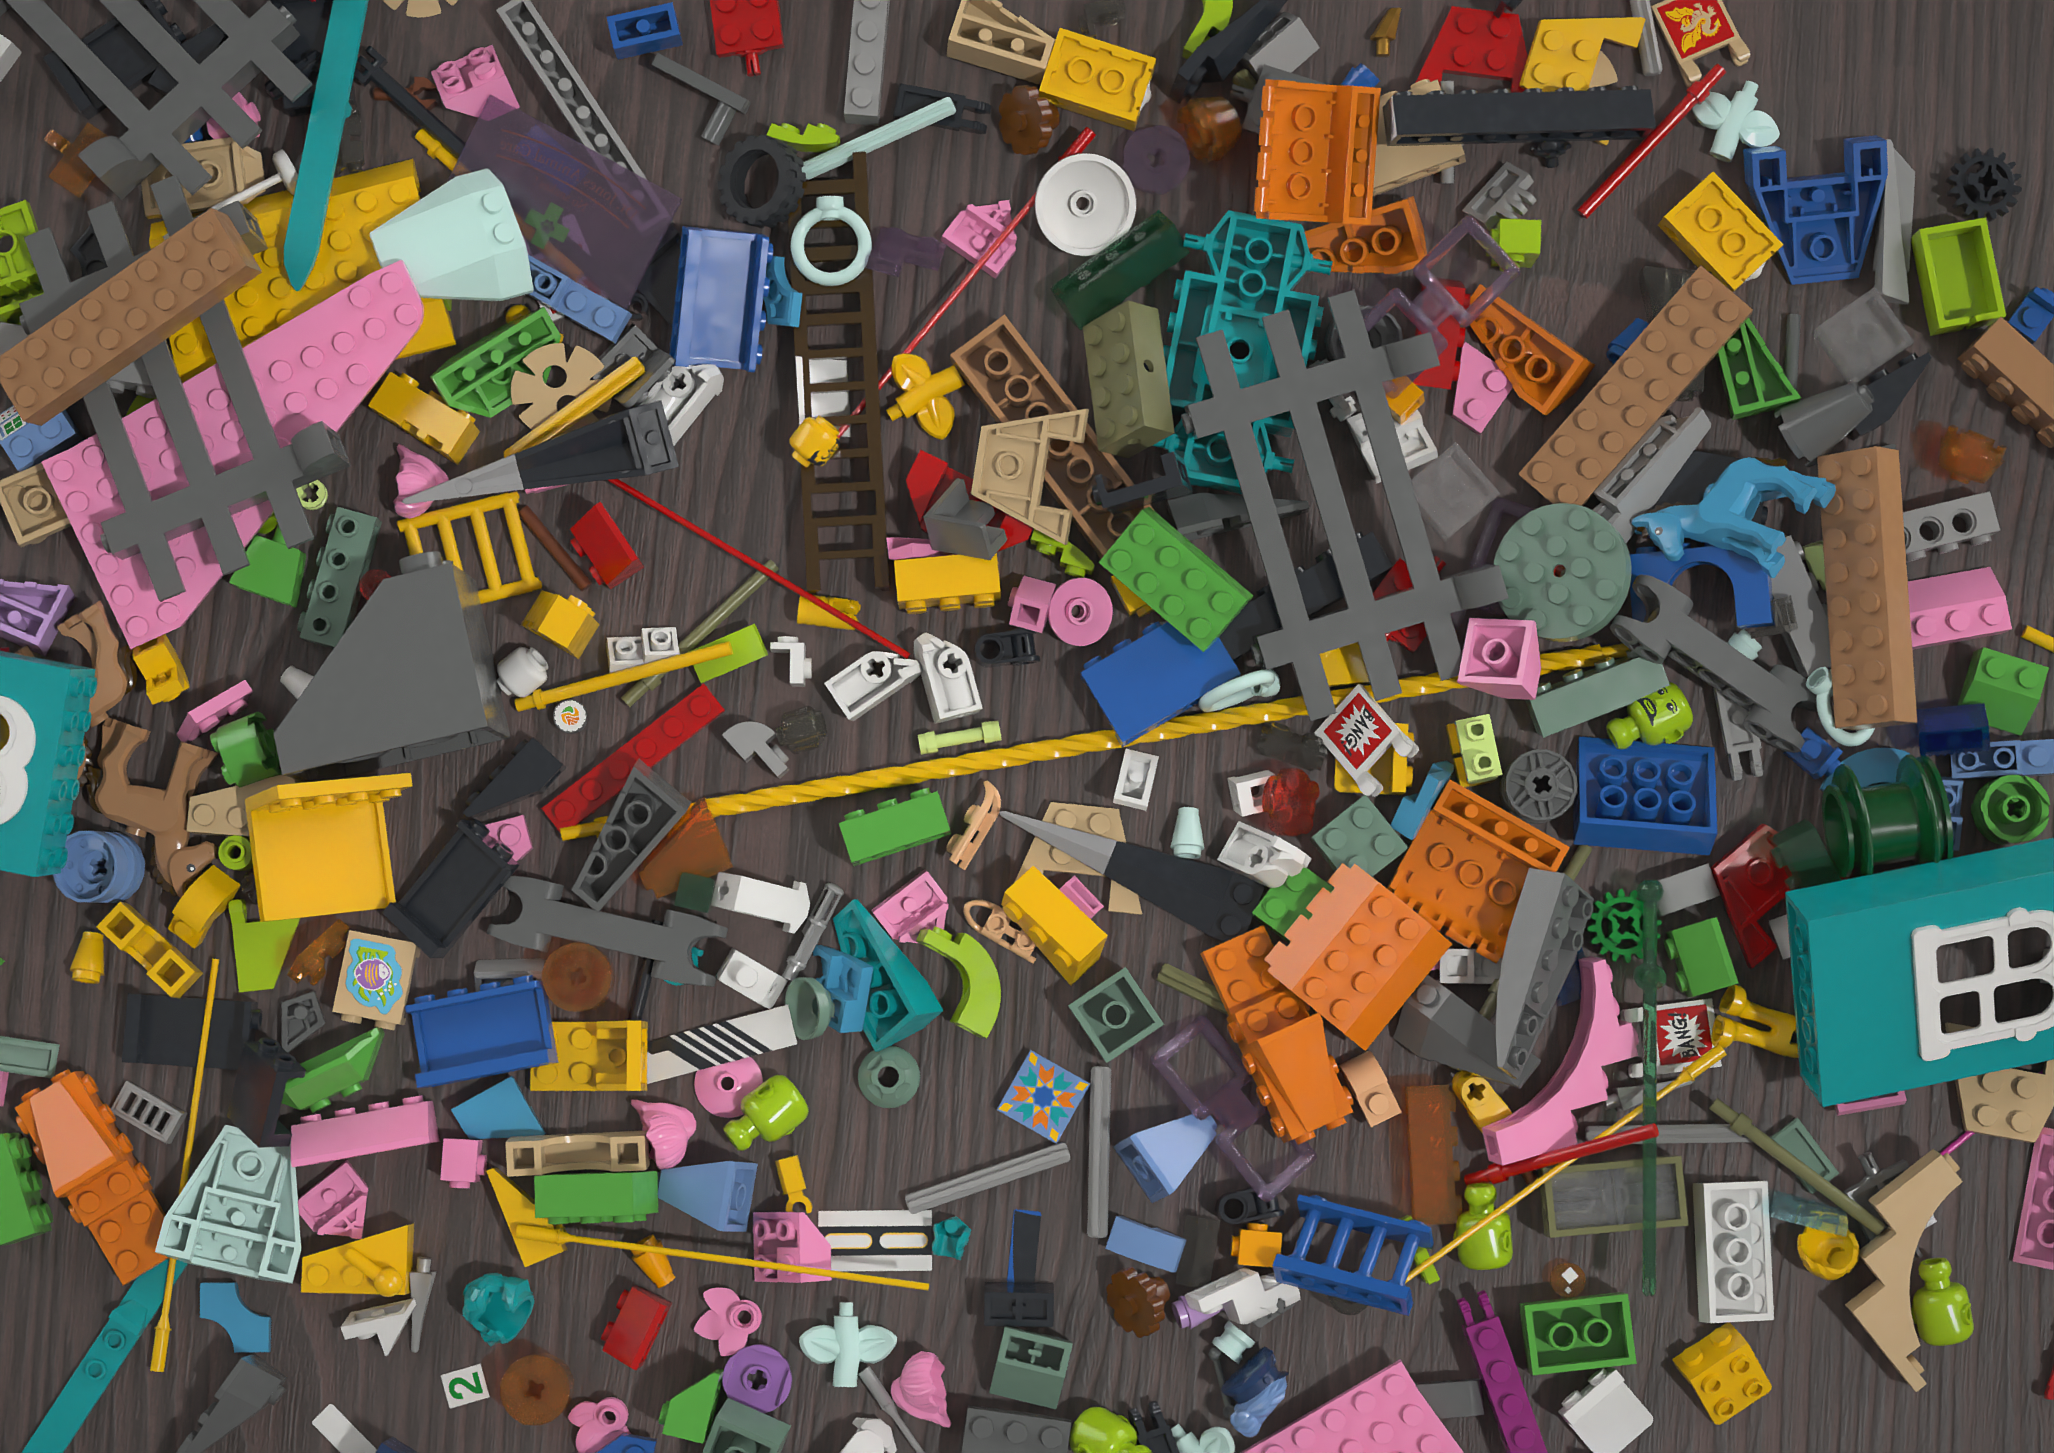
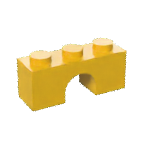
(150, 948)

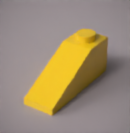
(520, 1209)

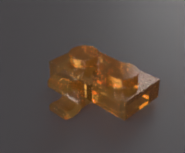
(71, 170)
(312, 961)

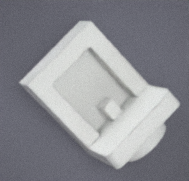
(799, 665)

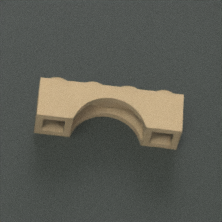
(577, 1152)

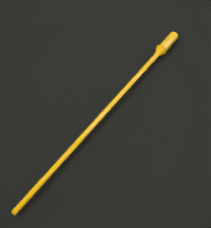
(1688, 1074)
(558, 1236)
(163, 1326)

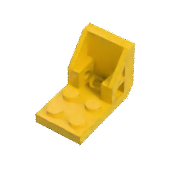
(596, 1058)

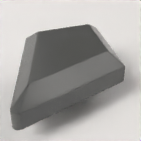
(300, 1019)

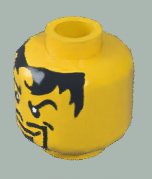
(814, 441)

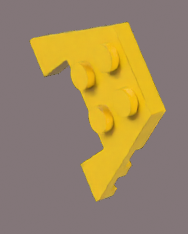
(1568, 50)

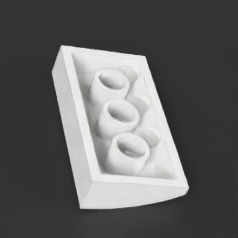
(1733, 1251)

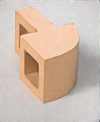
(1370, 1088)

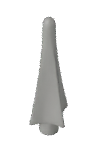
(1628, 1097)
(420, 1286)

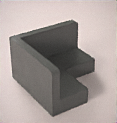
(960, 525)

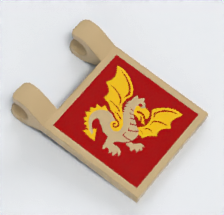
(1696, 30)

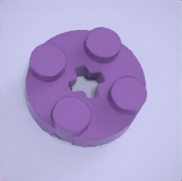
(775, 1370)

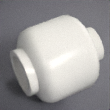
(522, 672)

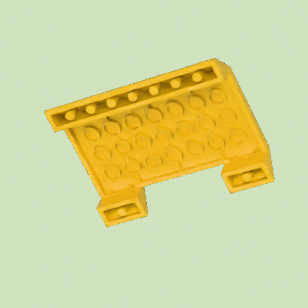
(345, 256)

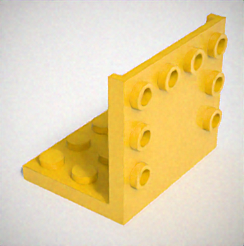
(322, 846)

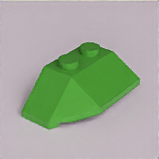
(482, 374)
(334, 1072)

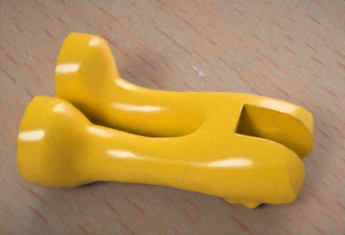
(1727, 1030)

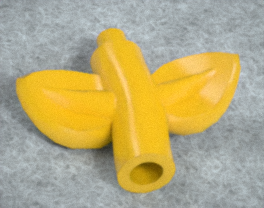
(924, 394)

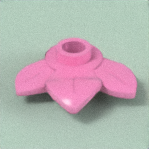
(723, 1322)
(594, 1426)

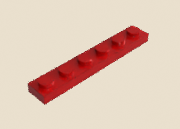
(649, 746)

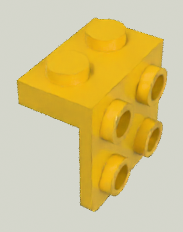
(1389, 770)
(1723, 1373)

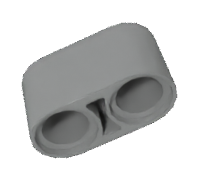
(1687, 889)

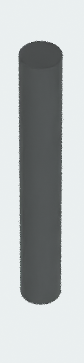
(1792, 348)

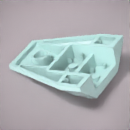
(459, 242)
(237, 1212)

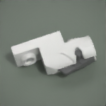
(1245, 1297)

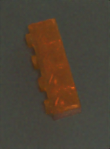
(1431, 1154)

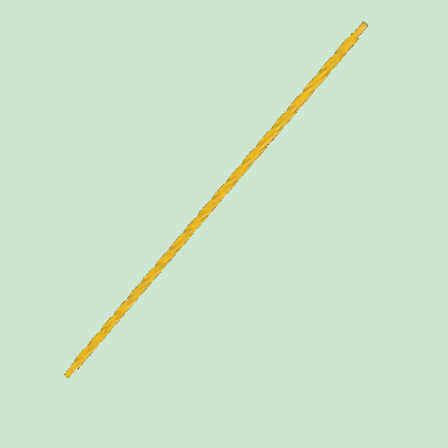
(1079, 744)

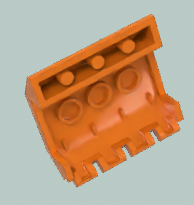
(1317, 152)
(1472, 868)
(1357, 954)

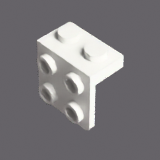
(1605, 1413)

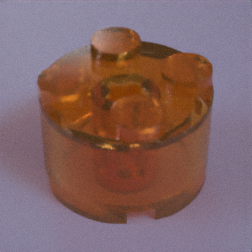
(560, 985)
(529, 1407)

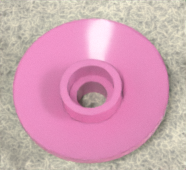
(1094, 614)
(727, 1102)

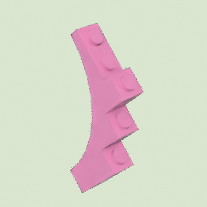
(1578, 1082)

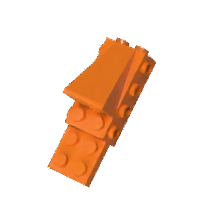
(1277, 1040)
(95, 1170)

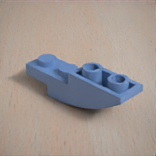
(577, 302)
(2006, 758)

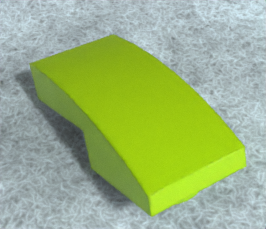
(813, 140)
(1072, 558)
(746, 648)

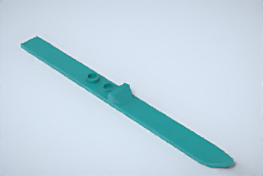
(323, 139)
(102, 1361)

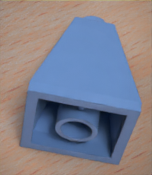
(1166, 1153)
(711, 1192)

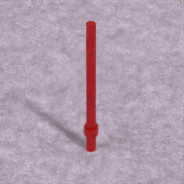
(1695, 94)
(1497, 1173)

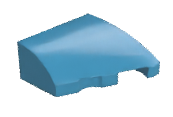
(1416, 807)
(849, 986)
(498, 1113)

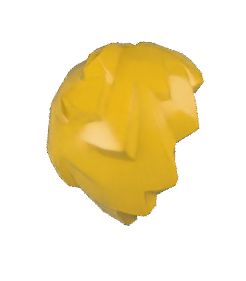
(1827, 1254)

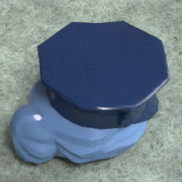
(1257, 1391)

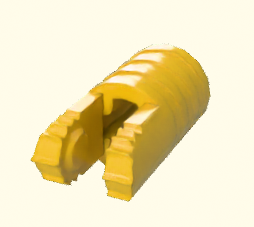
(814, 615)

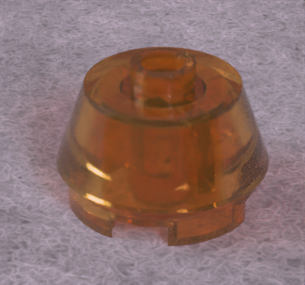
(1210, 127)
(1969, 455)

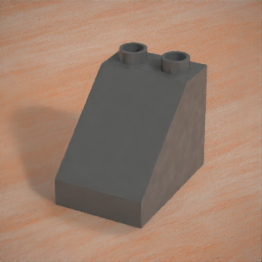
(401, 681)

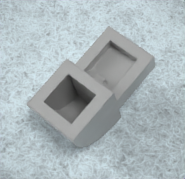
(753, 739)

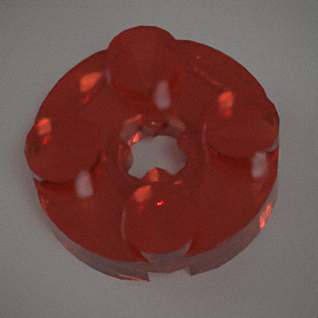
(1291, 817)

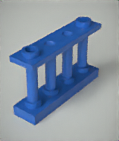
(1360, 1285)

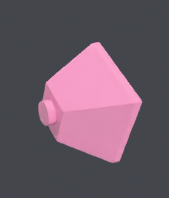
(1501, 658)

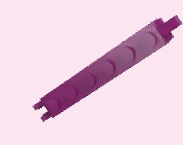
(1501, 1379)

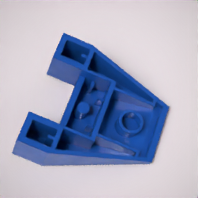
(1820, 217)

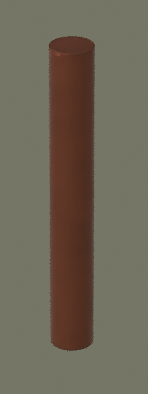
(554, 548)

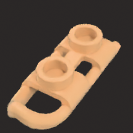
(978, 819)
(997, 926)

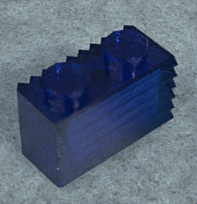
(1952, 730)

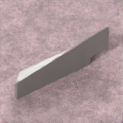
(1894, 230)
(1649, 469)

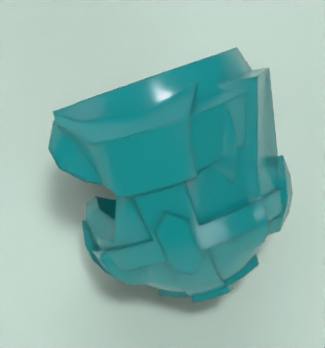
(498, 1306)

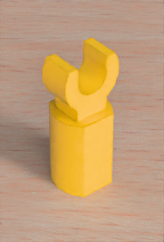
(792, 1182)

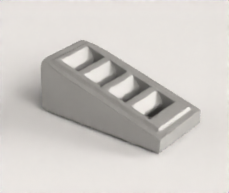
(172, 1125)

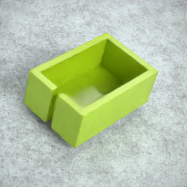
(1957, 276)

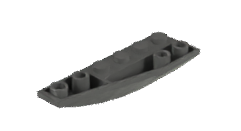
(1537, 961)

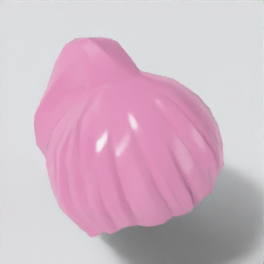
(414, 476)
(667, 1132)
(921, 1389)

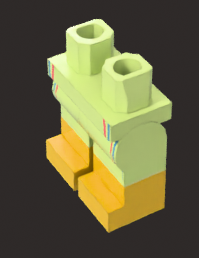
(1477, 745)

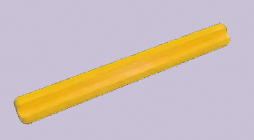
(581, 406)

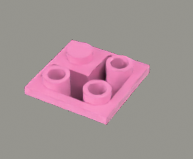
(471, 80)
(792, 1241)

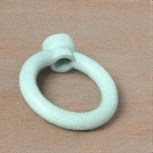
(830, 209)
(1258, 683)
(1821, 684)

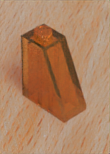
(690, 847)

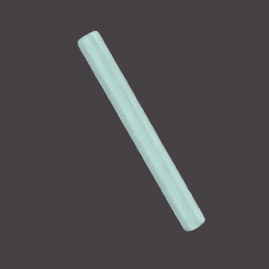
(879, 137)

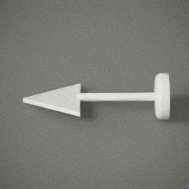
(286, 174)

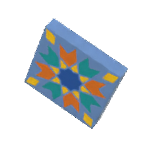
(1043, 1096)

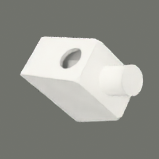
(751, 978)

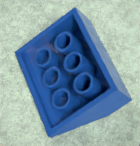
(1645, 797)

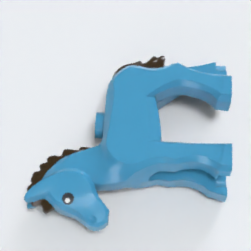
(1728, 508)

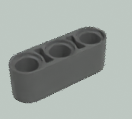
(1453, 1397)

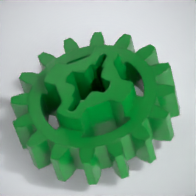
(1613, 937)

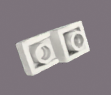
(635, 651)

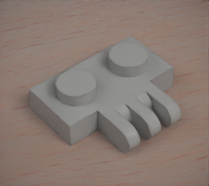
(1501, 197)

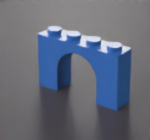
(1750, 583)

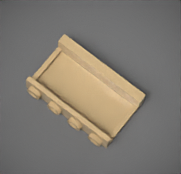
(1406, 164)

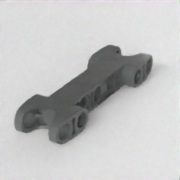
(1672, 633)
(667, 944)

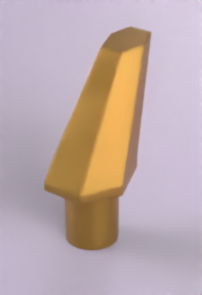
(1386, 32)

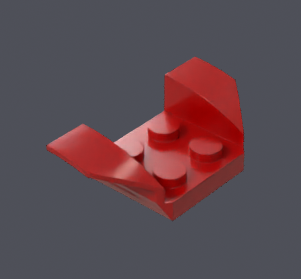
(930, 480)

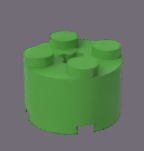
(247, 750)
(2028, 817)

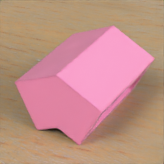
(1081, 897)

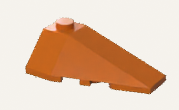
(1386, 246)
(1533, 359)

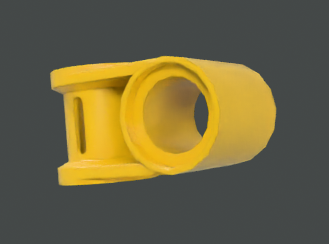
(1483, 1102)

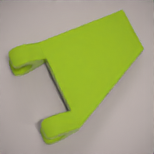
(259, 947)

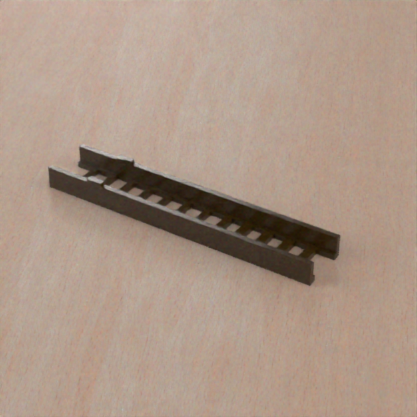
(867, 317)

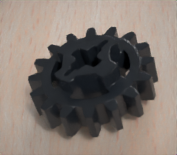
(1998, 185)

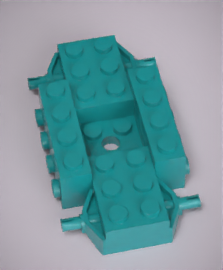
(1252, 277)

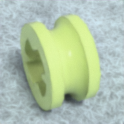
(321, 493)

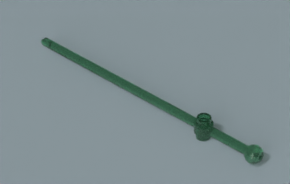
(1650, 978)

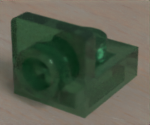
(695, 892)

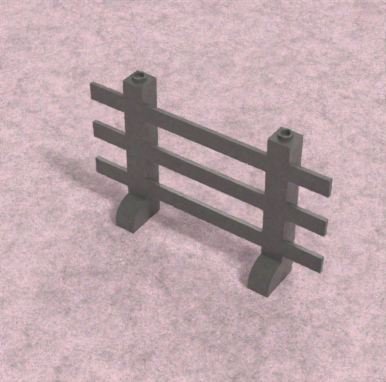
(202, 90)
(211, 496)
(1364, 618)

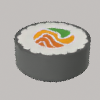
(570, 716)

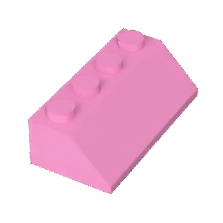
(1957, 608)
(363, 1133)
(2036, 1226)

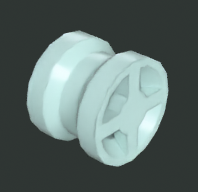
(1233, 1342)

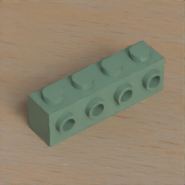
(337, 587)
(1594, 692)

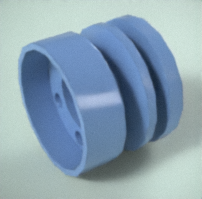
(101, 867)

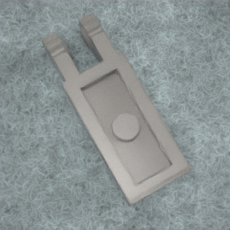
(1737, 737)

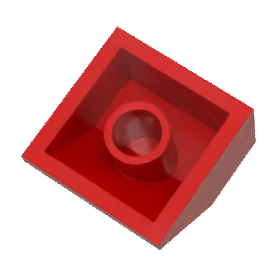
(605, 546)
(635, 1326)

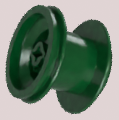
(1888, 820)

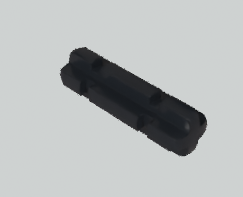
(306, 66)

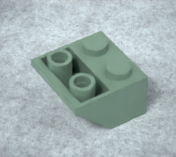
(1031, 1367)

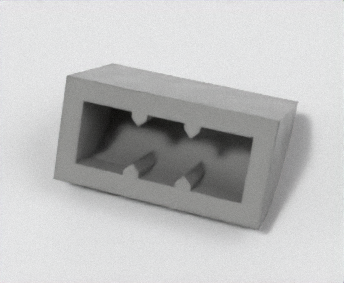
(1281, 45)

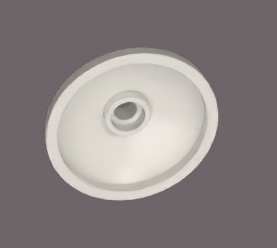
(1108, 210)

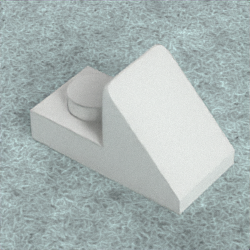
(1135, 779)
(383, 1320)

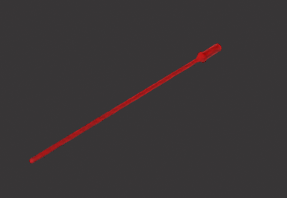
(1076, 147)
(760, 567)

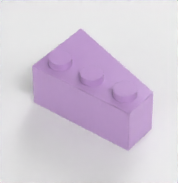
(32, 613)

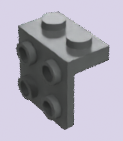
(635, 344)

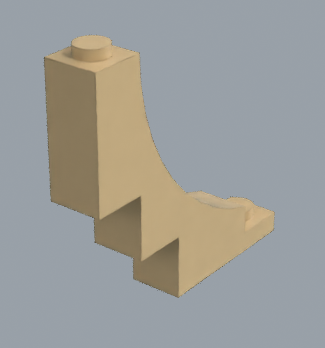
(1885, 1304)

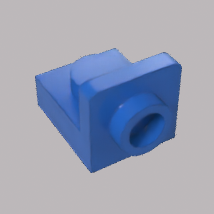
(2033, 314)
(1816, 755)

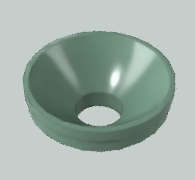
(809, 1007)
(905, 1087)

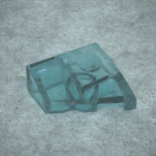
(1808, 1213)

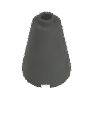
(1823, 420)

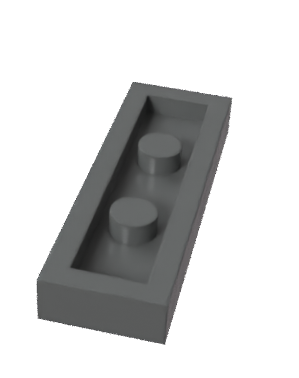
(728, 101)

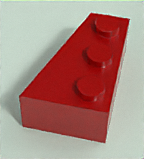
(1450, 328)

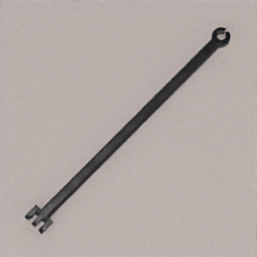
(375, 73)

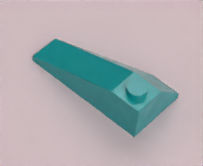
(899, 995)

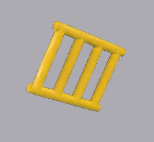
(476, 510)

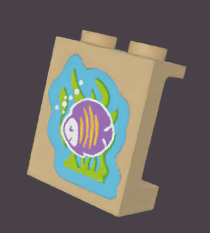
(375, 979)

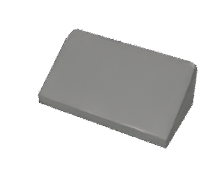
(505, 970)

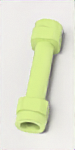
(988, 732)

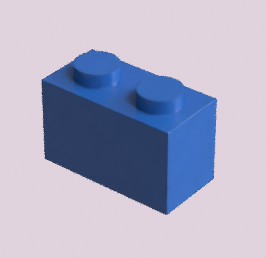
(644, 31)

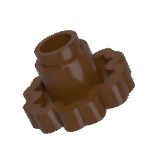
(1027, 120)
(1137, 1301)

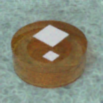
(1567, 1280)

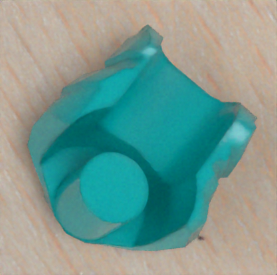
(950, 1238)

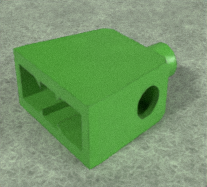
(273, 570)

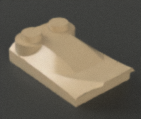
(227, 163)
(32, 506)

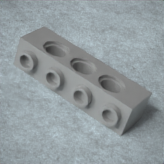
(1975, 510)

